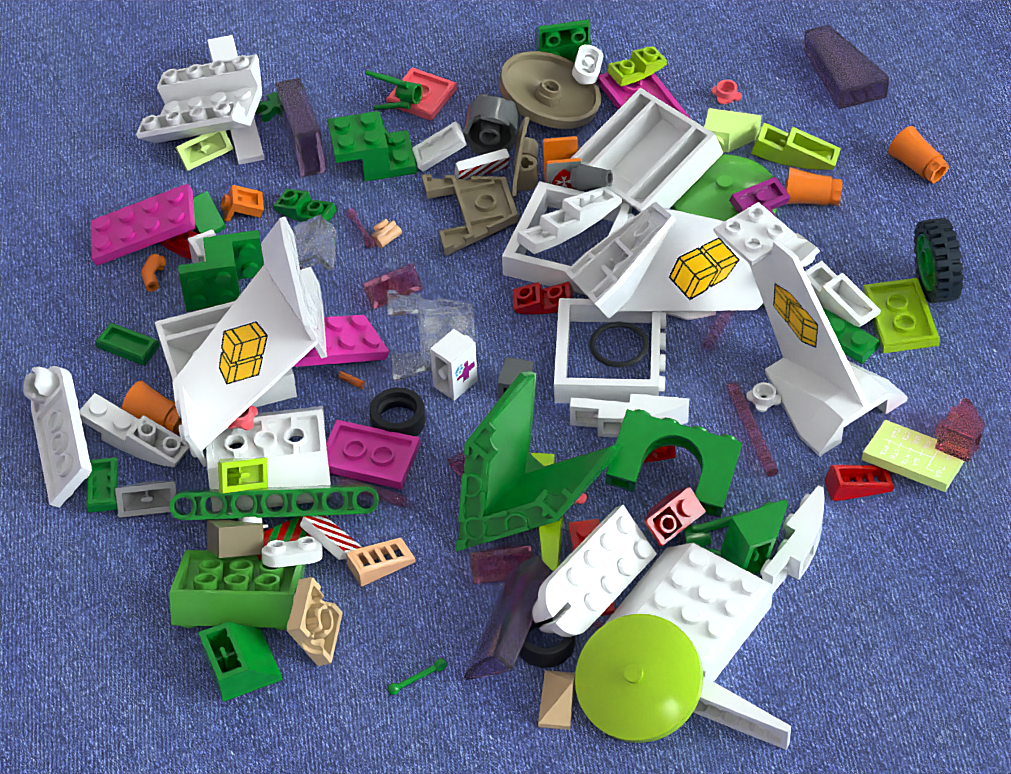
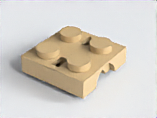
(314, 622)

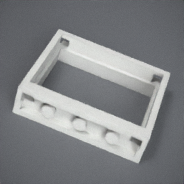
(546, 272)
(598, 388)

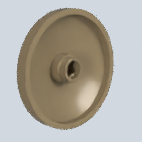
(548, 91)

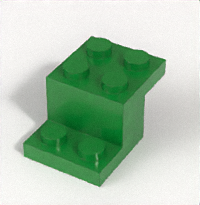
(364, 139)
(227, 261)

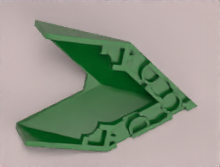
(508, 487)

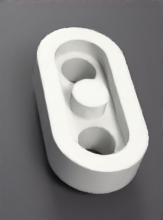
(587, 64)
(291, 553)

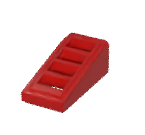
(841, 488)

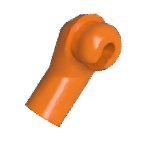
(153, 263)

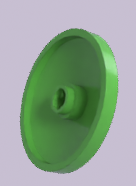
(713, 190)

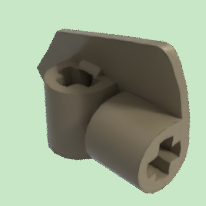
(525, 161)

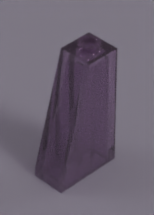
(844, 69)
(301, 127)

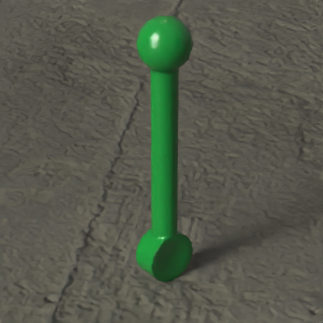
(439, 665)

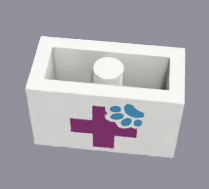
(454, 364)

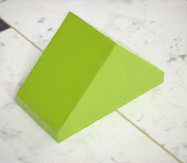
(242, 474)

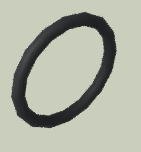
(598, 357)

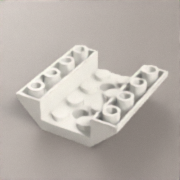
(205, 99)
(287, 461)

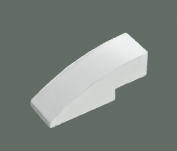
(841, 295)

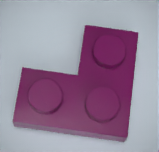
(768, 193)

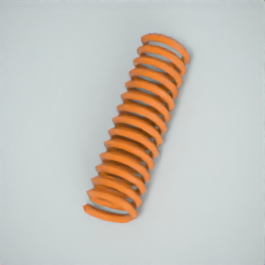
(353, 378)

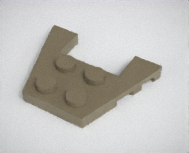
(483, 203)

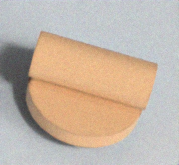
(385, 232)

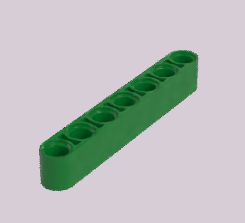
(261, 509)

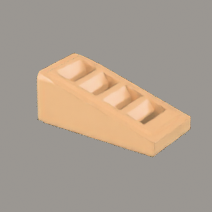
(366, 574)

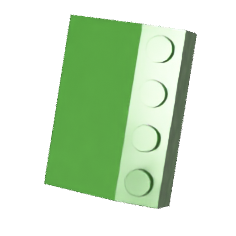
(232, 590)

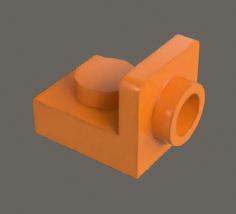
(242, 201)

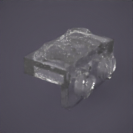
(315, 242)

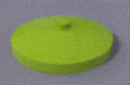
(639, 678)

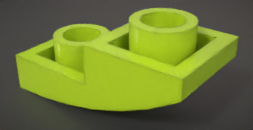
(640, 65)

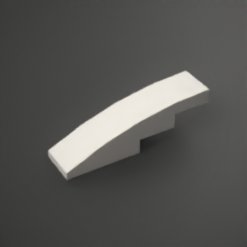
(575, 216)

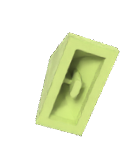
(203, 149)

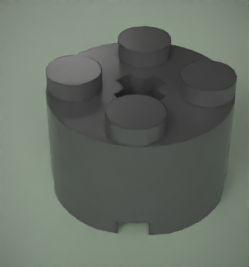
(491, 124)

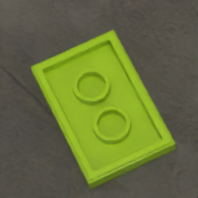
(904, 315)

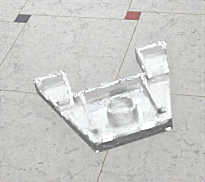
(435, 322)

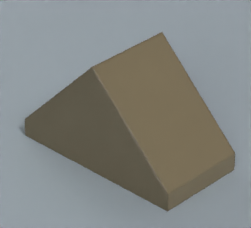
(234, 538)

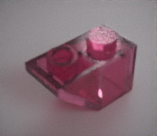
(961, 431)

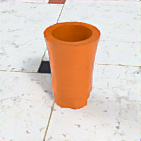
(918, 155)
(812, 188)
(146, 401)

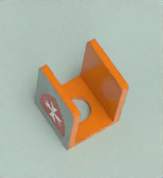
(557, 160)

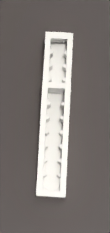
(245, 139)
(735, 712)

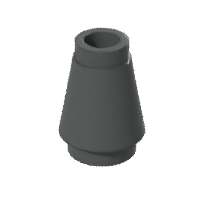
(589, 177)

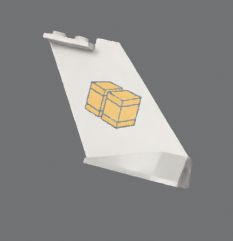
(671, 264)
(252, 345)
(813, 377)

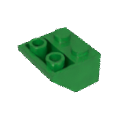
(563, 38)
(753, 536)
(238, 659)

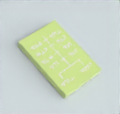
(911, 456)

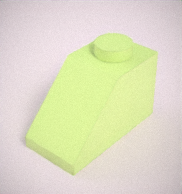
(732, 128)

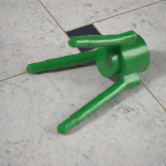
(406, 91)
(700, 533)

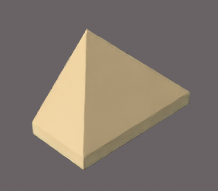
(557, 700)

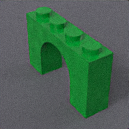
(644, 433)

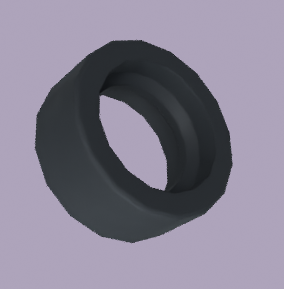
(394, 398)
(547, 656)

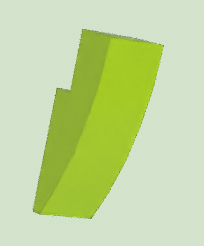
(794, 148)

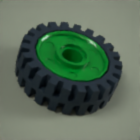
(938, 260)

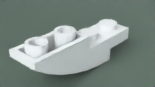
(610, 414)
(133, 435)
(800, 541)

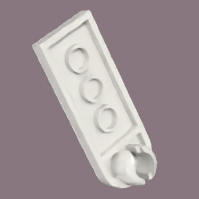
(58, 431)
(593, 575)

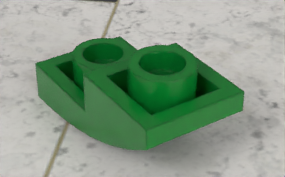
(300, 206)

